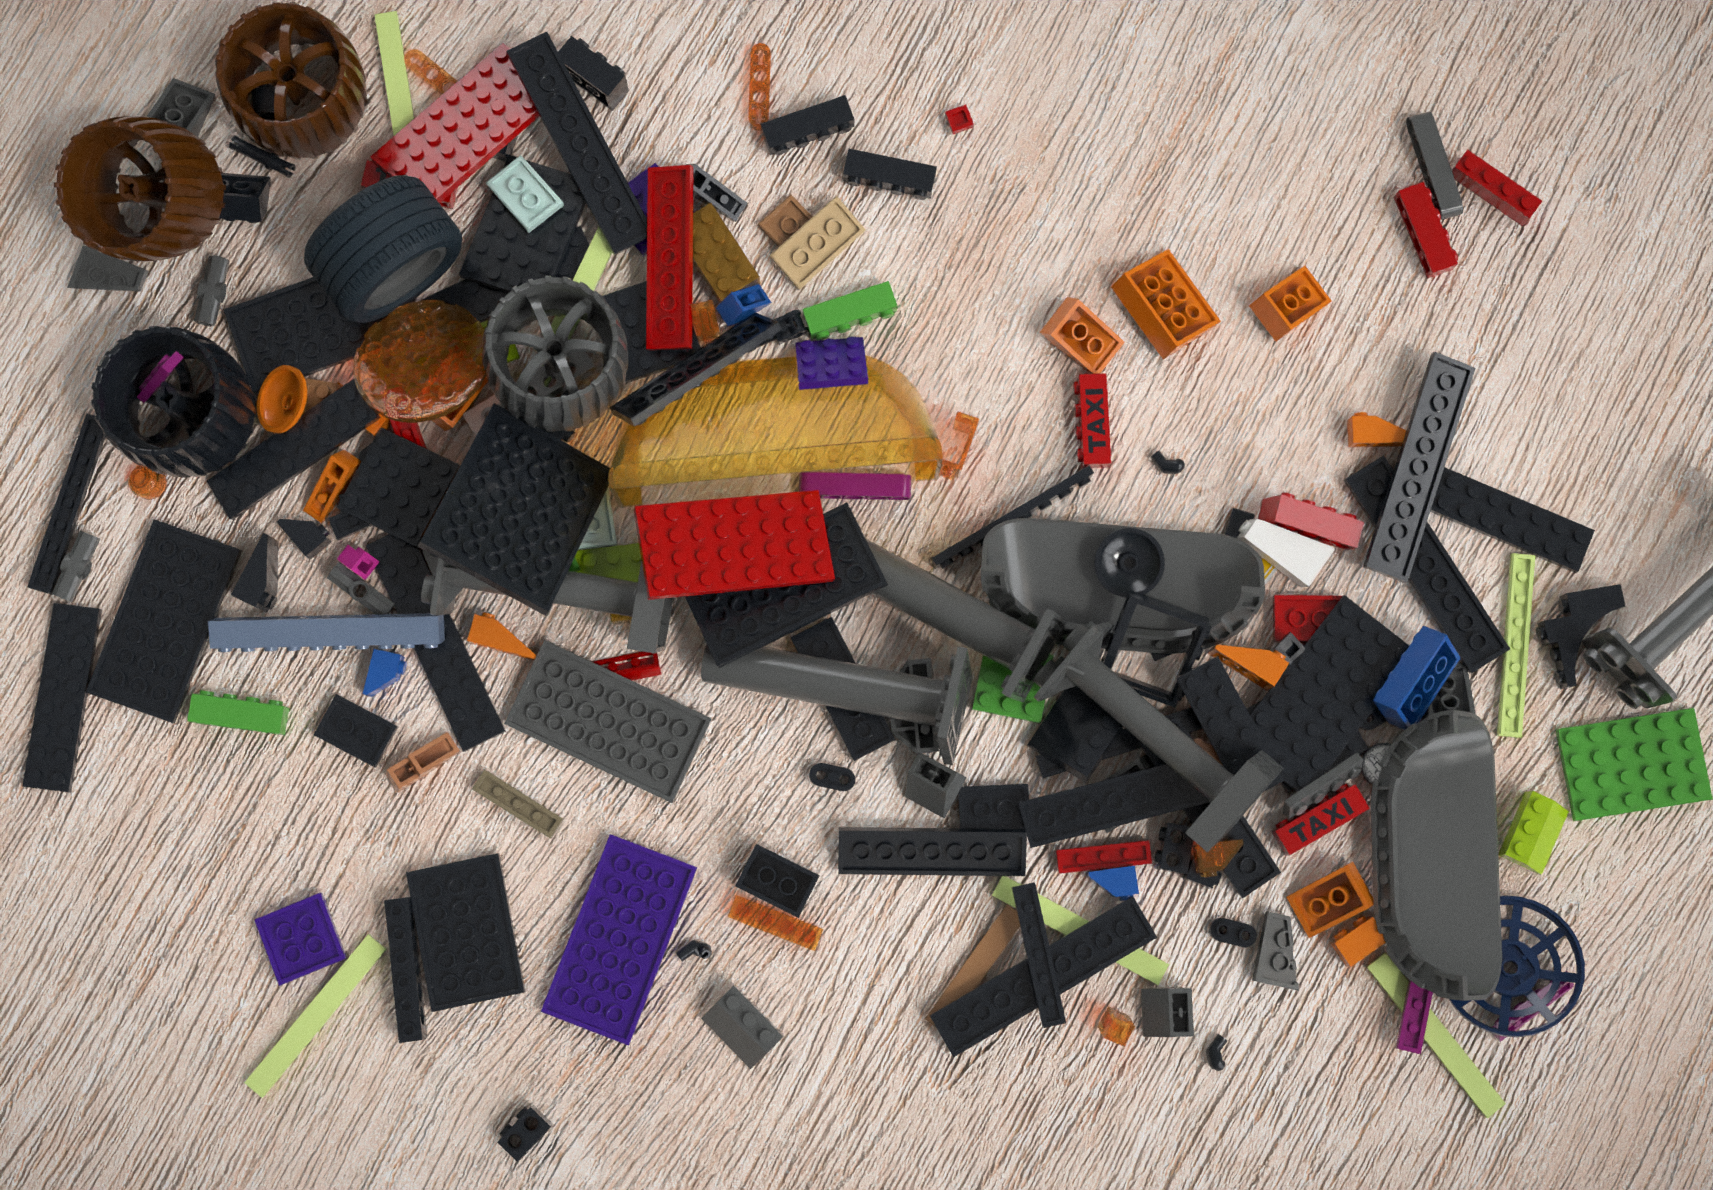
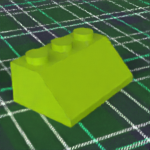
(1533, 832)

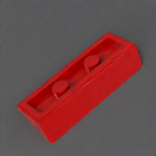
(635, 668)

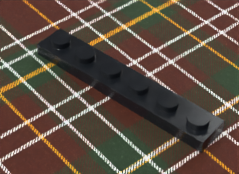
(1038, 955)

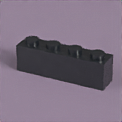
(808, 125)
(889, 174)

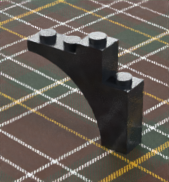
(1565, 634)

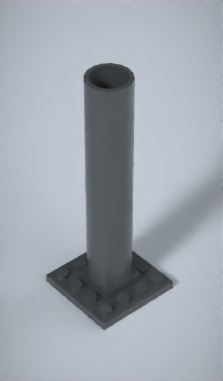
(970, 620)
(855, 688)

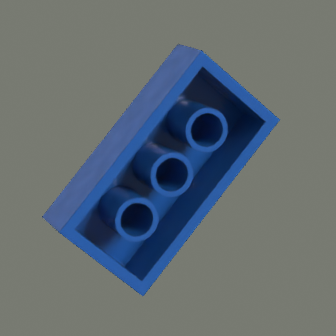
(1417, 678)

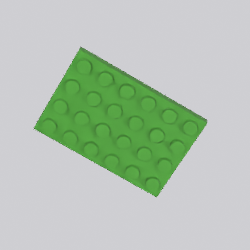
(1633, 764)

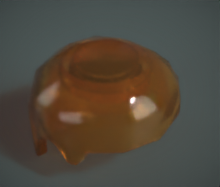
(146, 483)

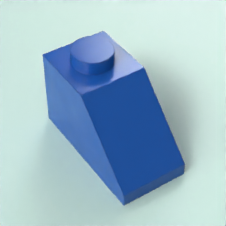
(742, 304)
(383, 671)
(1117, 881)

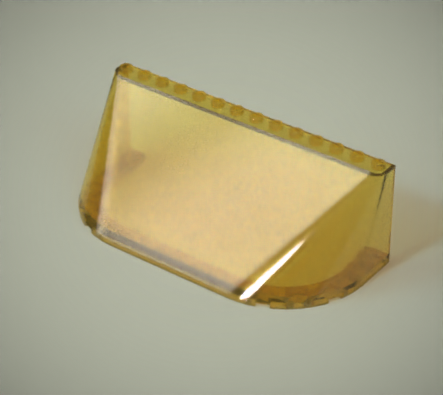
(761, 424)

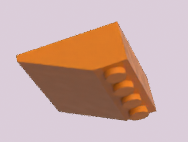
(1165, 303)

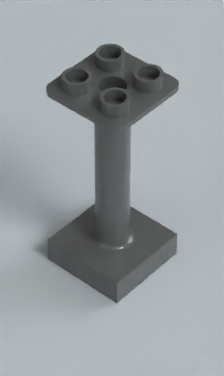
(578, 590)
(1635, 662)
(1227, 793)

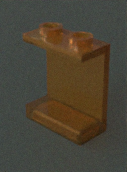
(968, 425)

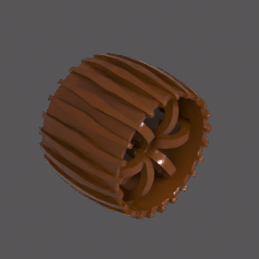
(254, 41)
(187, 175)

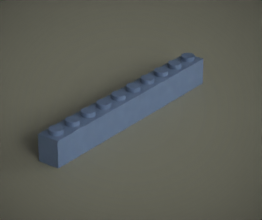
(326, 630)

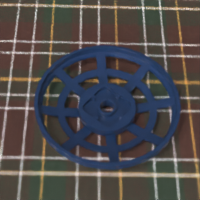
(1529, 971)

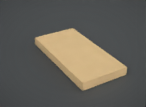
(817, 242)

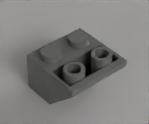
(933, 785)
(1167, 1012)

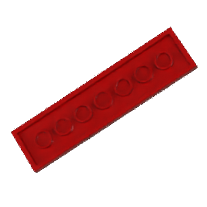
(669, 257)

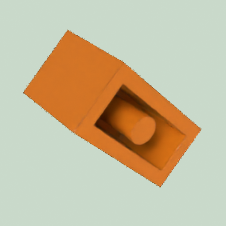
(1357, 941)

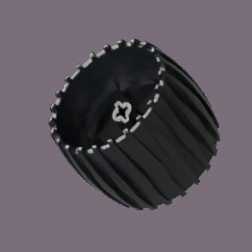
(224, 427)

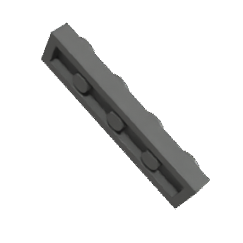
(1320, 787)

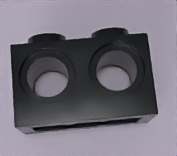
(1181, 850)
(528, 1136)

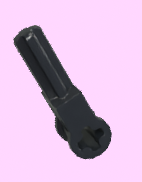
(788, 328)

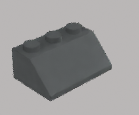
(742, 1027)

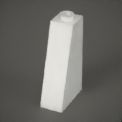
(1285, 550)

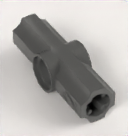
(211, 291)
(76, 566)
(349, 581)

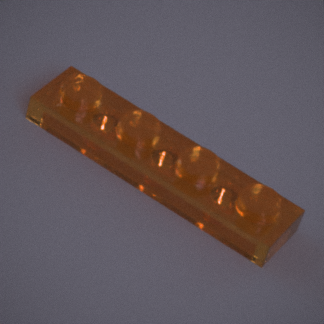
(775, 923)

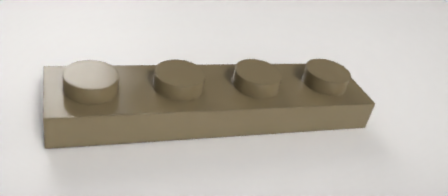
(517, 804)

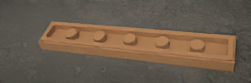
(980, 959)

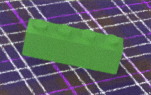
(850, 310)
(238, 714)

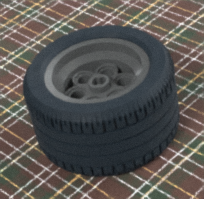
(382, 248)

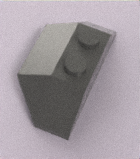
(916, 736)

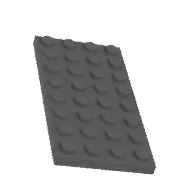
(608, 721)

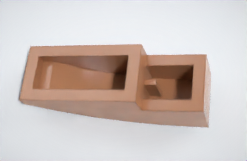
(422, 762)

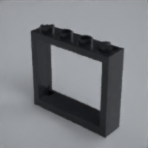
(1193, 653)

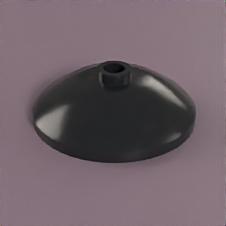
(1146, 557)

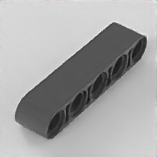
(1434, 164)

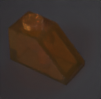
(705, 321)
(1216, 858)

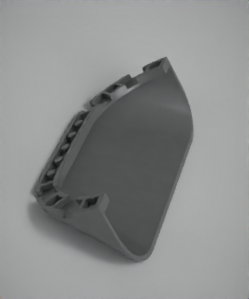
(1052, 566)
(1439, 856)

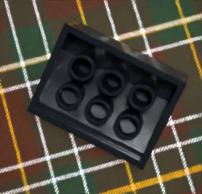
(1076, 734)

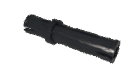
(270, 160)

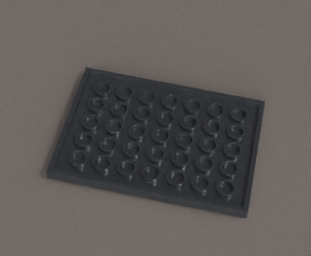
(517, 509)

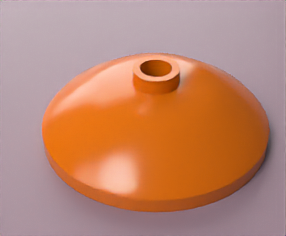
(282, 399)

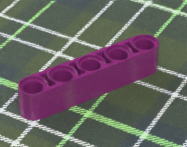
(857, 485)

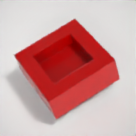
(959, 119)

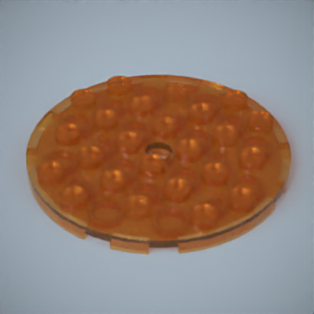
(388, 358)

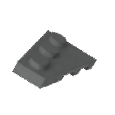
(105, 273)
(1275, 953)

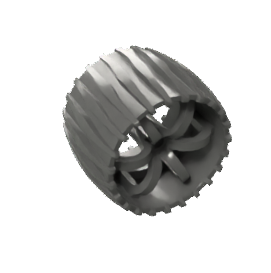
(535, 302)

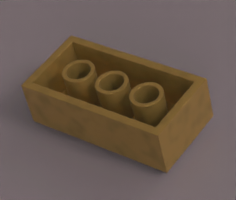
(719, 255)

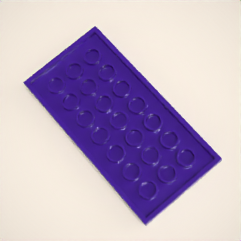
(619, 939)

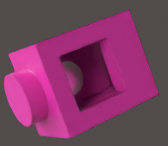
(358, 561)

